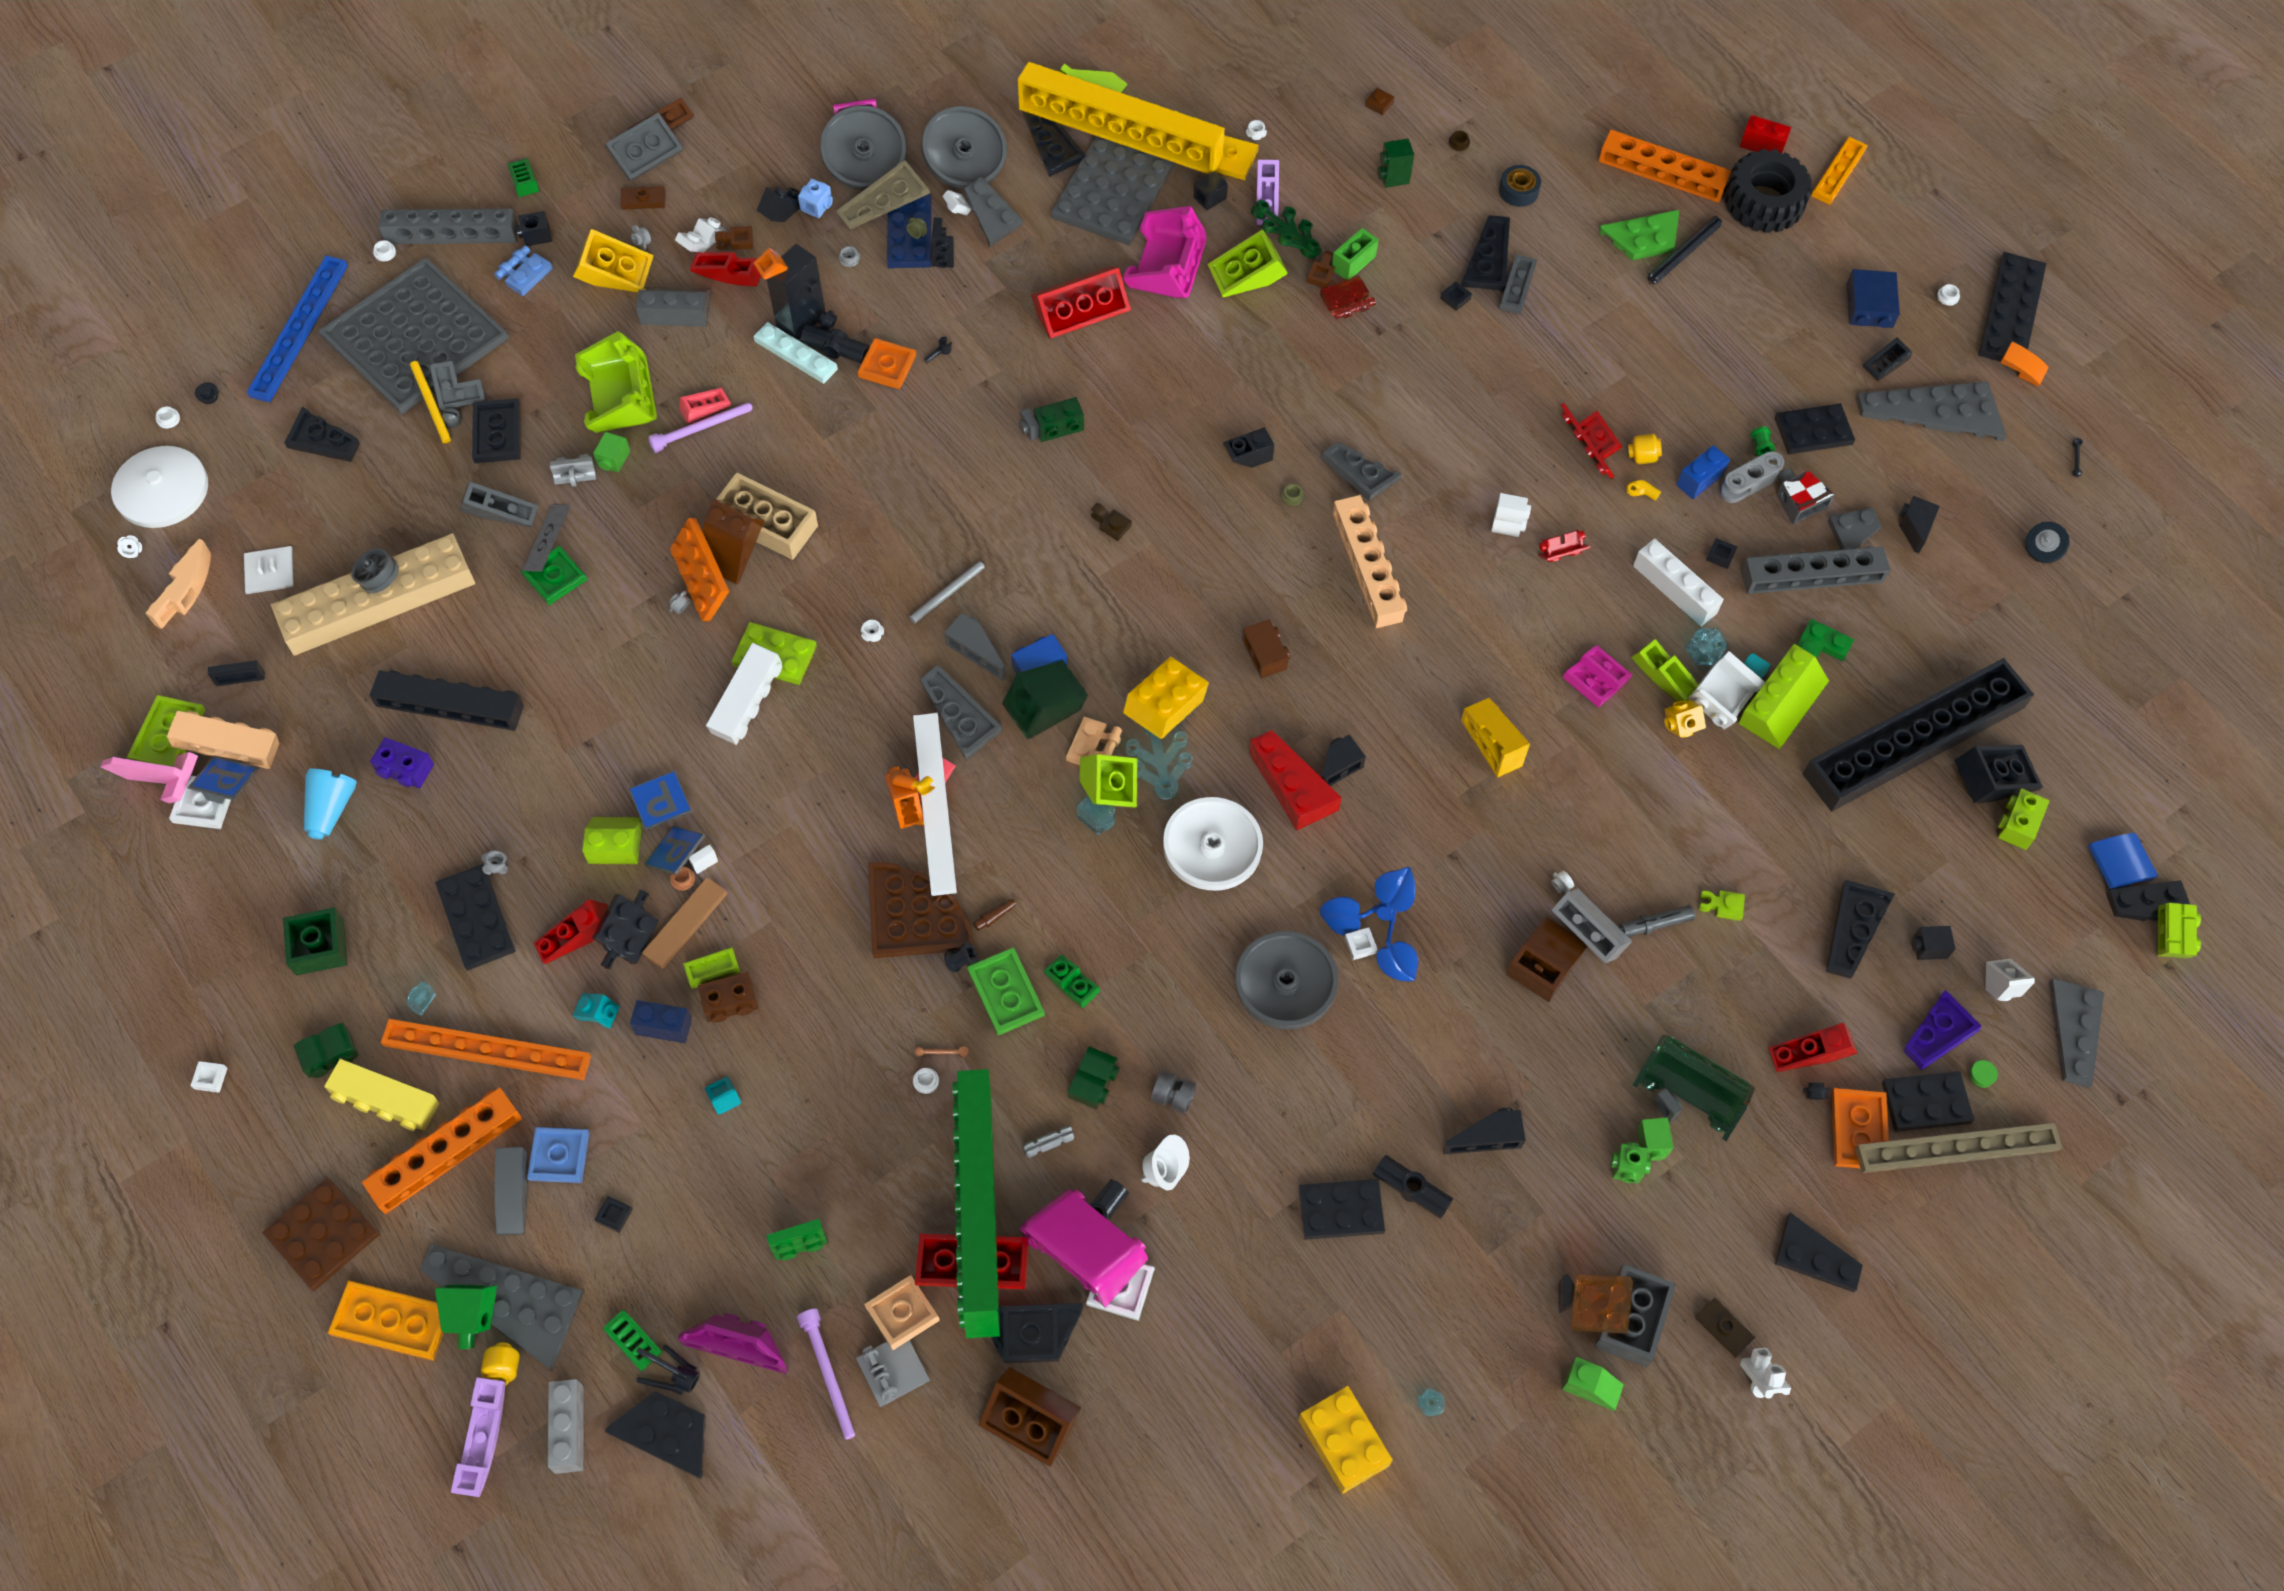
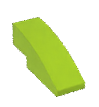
(1665, 671)

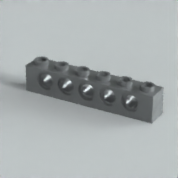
(448, 226)
(1854, 567)

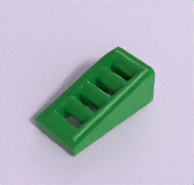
(525, 180)
(616, 1323)

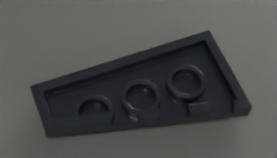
(1053, 144)
(1489, 261)
(1855, 925)

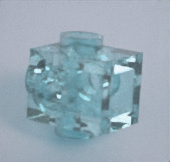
(1706, 646)

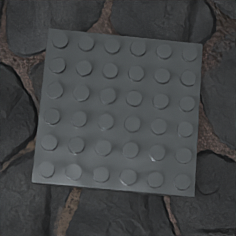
(411, 320)

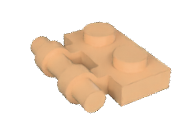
(1088, 739)

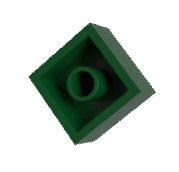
(314, 941)

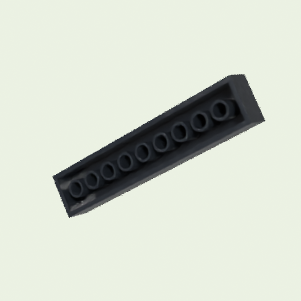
(1917, 734)

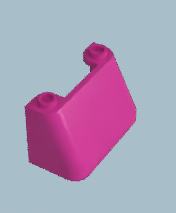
(1170, 254)
(1085, 1244)

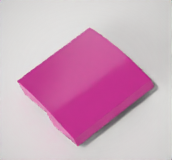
(1597, 676)

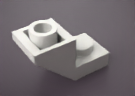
(702, 235)

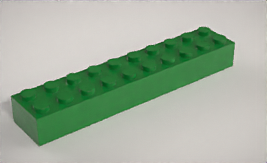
(975, 1205)

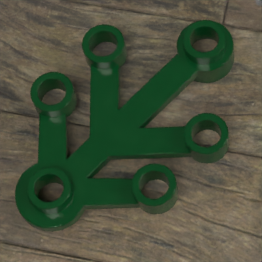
(1288, 231)

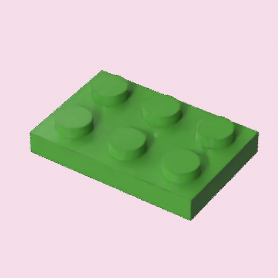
(1005, 991)

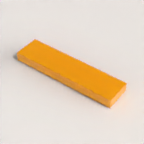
(1839, 170)

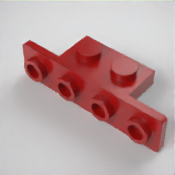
(1597, 435)

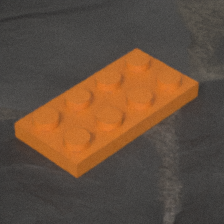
(699, 569)

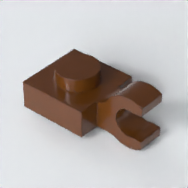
(737, 237)
(1322, 272)

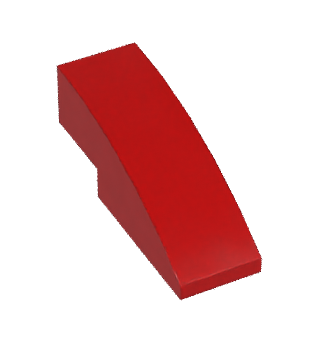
(726, 268)

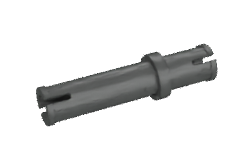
(1647, 924)

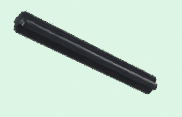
(1684, 250)

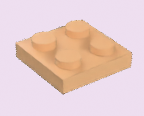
(901, 1312)

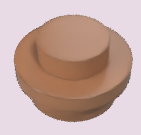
(683, 880)

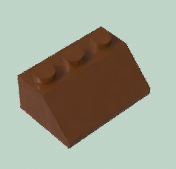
(1029, 1416)

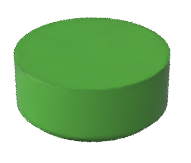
(1983, 1073)

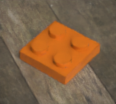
(887, 363)

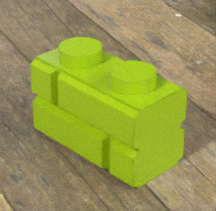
(2178, 930)

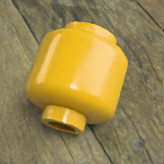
(1645, 449)
(500, 1363)

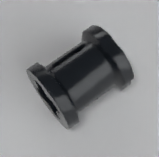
(956, 959)

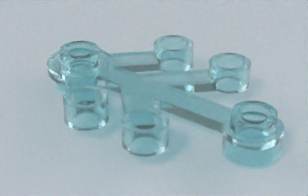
(1160, 761)

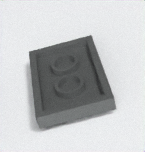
(644, 147)

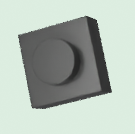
(1029, 424)
(1668, 1105)

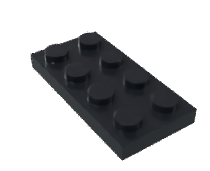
(475, 917)

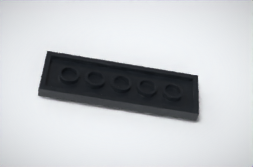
(2012, 305)

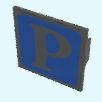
(223, 779)

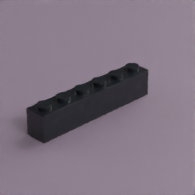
(447, 700)

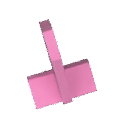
(174, 777)

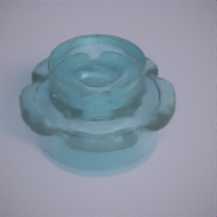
(1426, 1407)

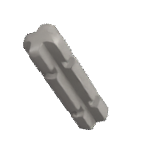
(1048, 1141)

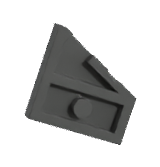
(1854, 527)

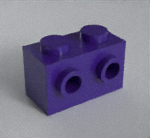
(401, 763)

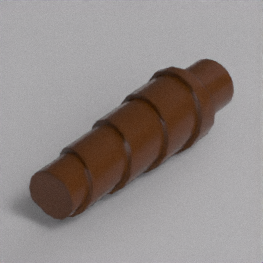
(993, 915)

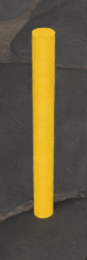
(430, 402)

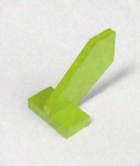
(1102, 78)

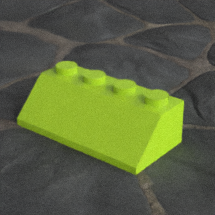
(1785, 697)

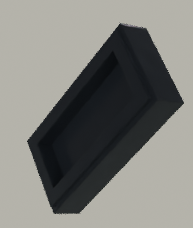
(236, 673)

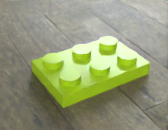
(792, 650)
(152, 741)

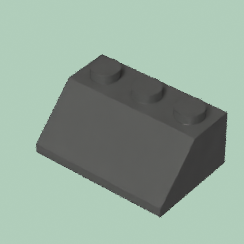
(673, 306)

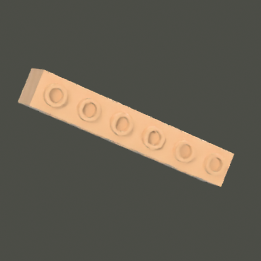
(1382, 611)

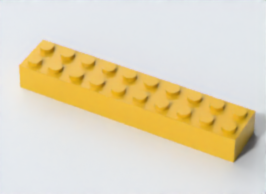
(1121, 118)

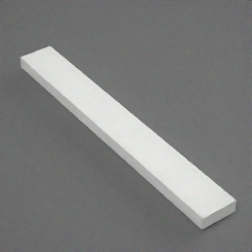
(935, 805)

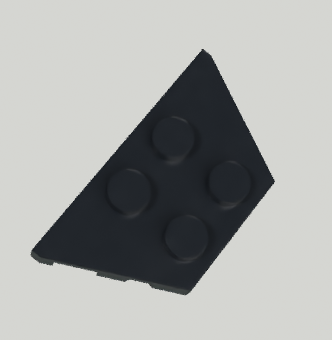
(1035, 1331)
(664, 1431)

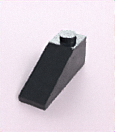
(1495, 1132)

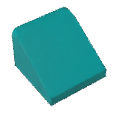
(1757, 665)
(722, 1095)

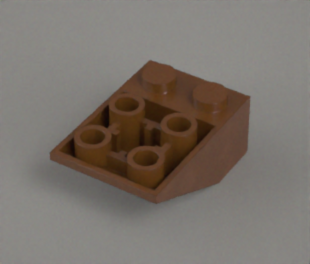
(1546, 959)

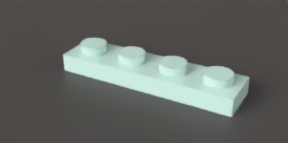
(795, 352)

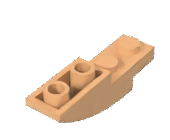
(188, 582)

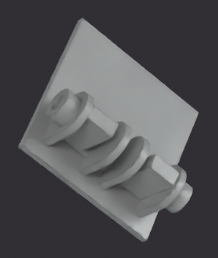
(892, 1371)

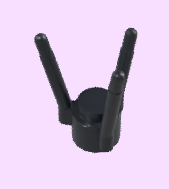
(684, 1377)

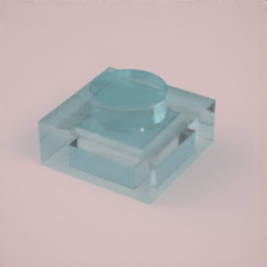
(420, 998)

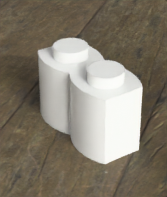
(1511, 515)

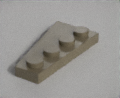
(886, 194)

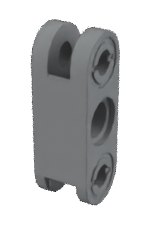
(1751, 477)

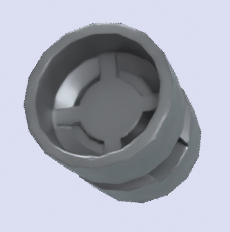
(1173, 1091)

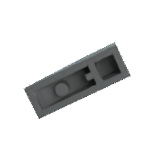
(497, 506)
(971, 641)

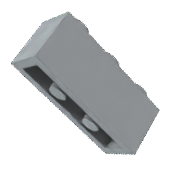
(1591, 925)
(566, 1426)

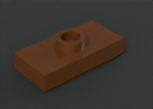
(642, 197)

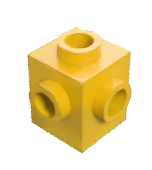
(1684, 718)

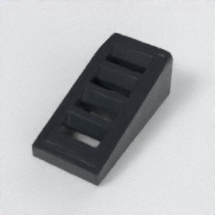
(1896, 346)

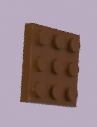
(320, 1234)

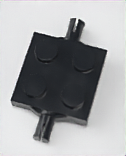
(625, 929)

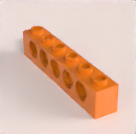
(1664, 166)
(437, 1164)

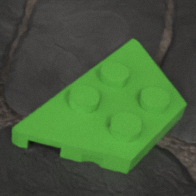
(1644, 235)

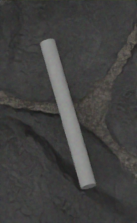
(946, 592)

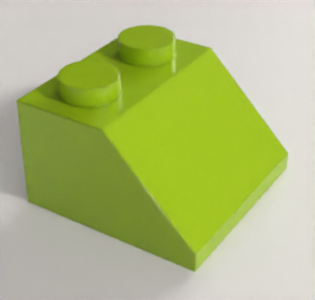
(1110, 779)
(612, 840)

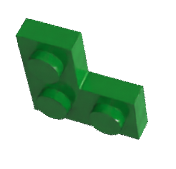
(1822, 638)

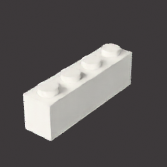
(1678, 582)
(744, 694)

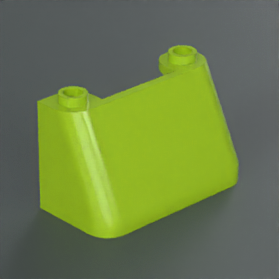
(617, 383)

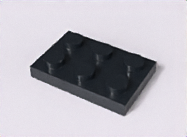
(1814, 428)
(496, 430)
(1927, 1101)
(1341, 1209)

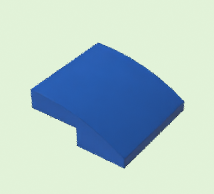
(2122, 860)

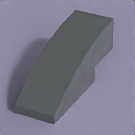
(510, 1190)

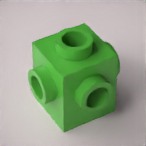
(1630, 1163)

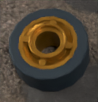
(1520, 185)

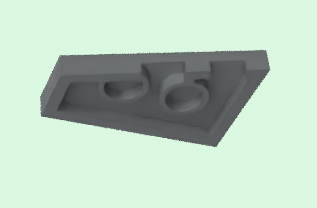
(993, 213)
(1362, 474)

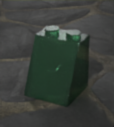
(1044, 697)

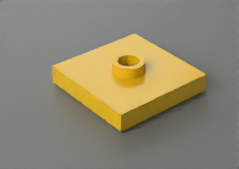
(1237, 158)

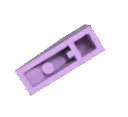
(1268, 185)

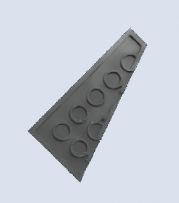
(1943, 408)
(526, 1307)

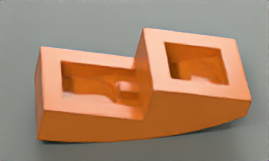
(2028, 364)

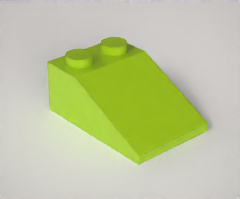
(1248, 266)

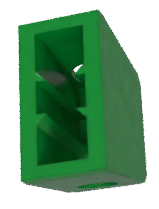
(465, 1310)

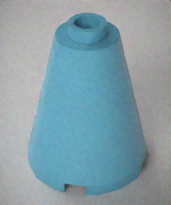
(325, 800)

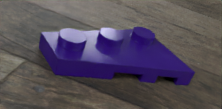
(1941, 1031)

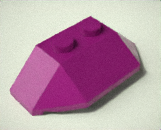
(736, 1341)

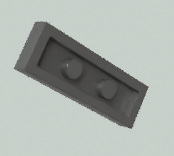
(1518, 284)

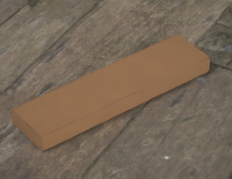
(684, 923)

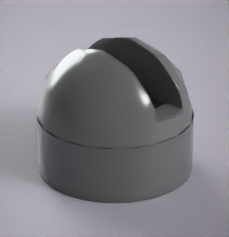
(449, 417)

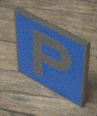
(660, 800)
(674, 850)

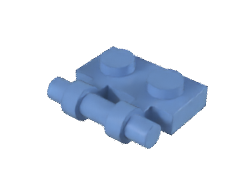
(527, 275)

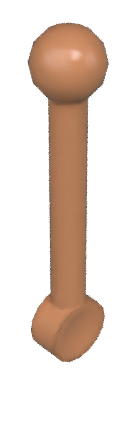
(962, 1051)

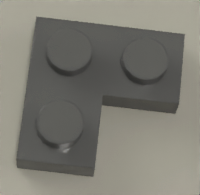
(452, 393)

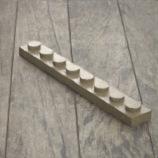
(1958, 1148)

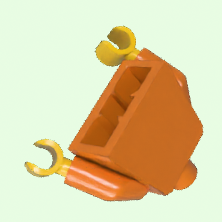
(904, 795)

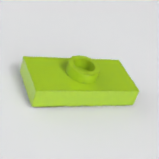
(711, 967)

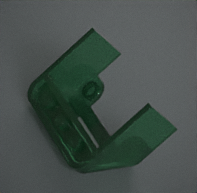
(1698, 1082)

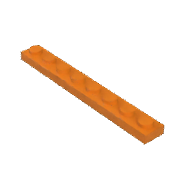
(486, 1049)

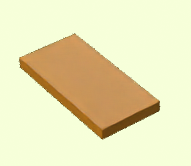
(388, 1320)

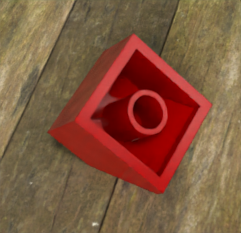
(1764, 135)

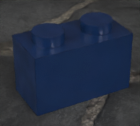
(661, 1021)

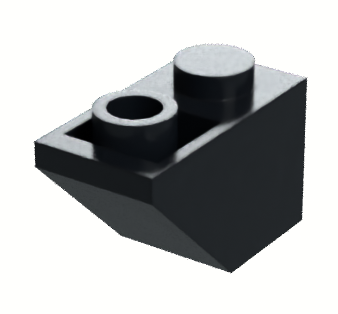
(779, 203)
(1251, 448)

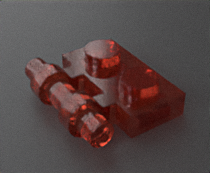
(1345, 293)

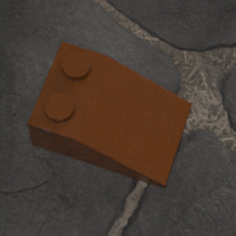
(731, 537)

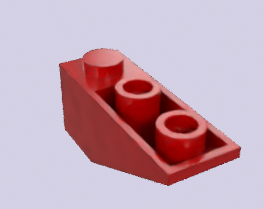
(571, 932)
(1814, 1048)

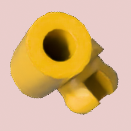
(1642, 487)

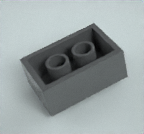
(1647, 1317)

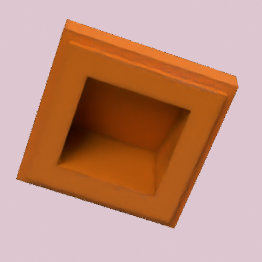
(770, 264)

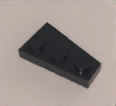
(2143, 900)
(1815, 1256)

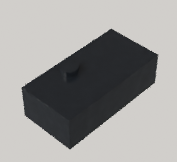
(796, 292)

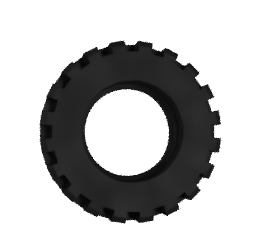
(1773, 171)

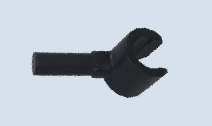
(942, 349)

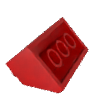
(1081, 301)
(939, 1265)

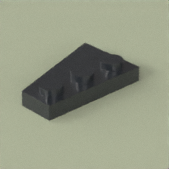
(318, 437)

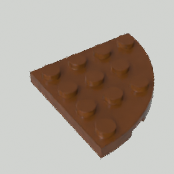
(910, 919)

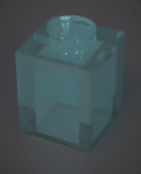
(1096, 816)

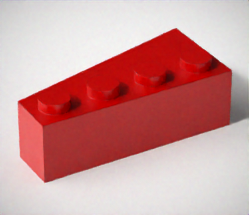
(1294, 783)

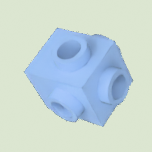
(815, 198)

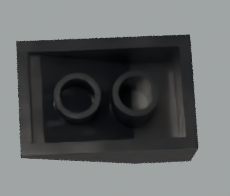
(1997, 772)

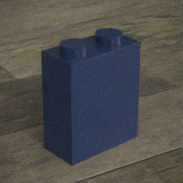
(1873, 298)

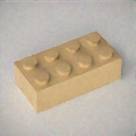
(786, 521)

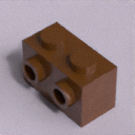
(1265, 648)
(728, 997)

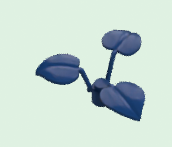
(1397, 893)

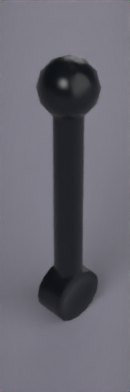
(2077, 444)

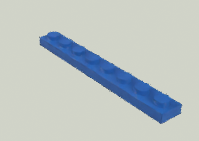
(297, 329)

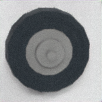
(2047, 542)

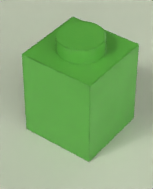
(611, 452)
(1655, 1136)

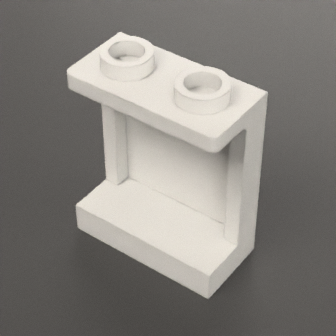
(1726, 690)

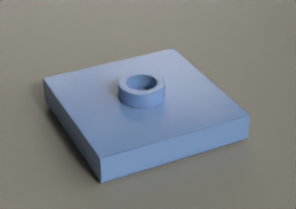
(558, 1155)

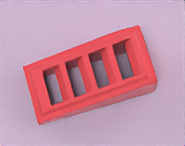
(692, 412)

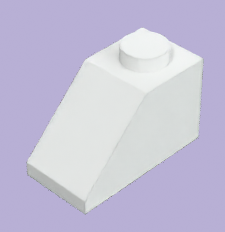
(2006, 979)

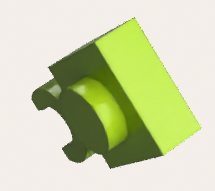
(1727, 904)

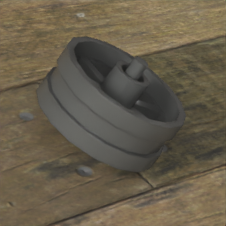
(375, 570)

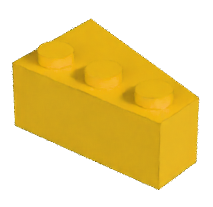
(1495, 736)

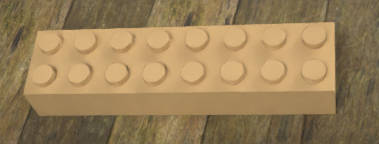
(344, 607)

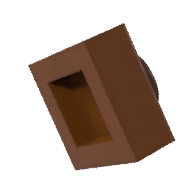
(1379, 101)

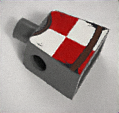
(1803, 495)

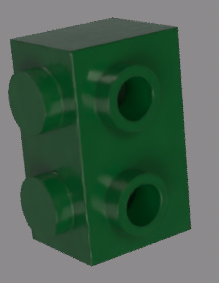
(1396, 163)
(1059, 419)

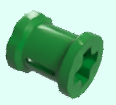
(1762, 440)

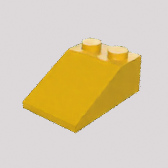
(612, 263)

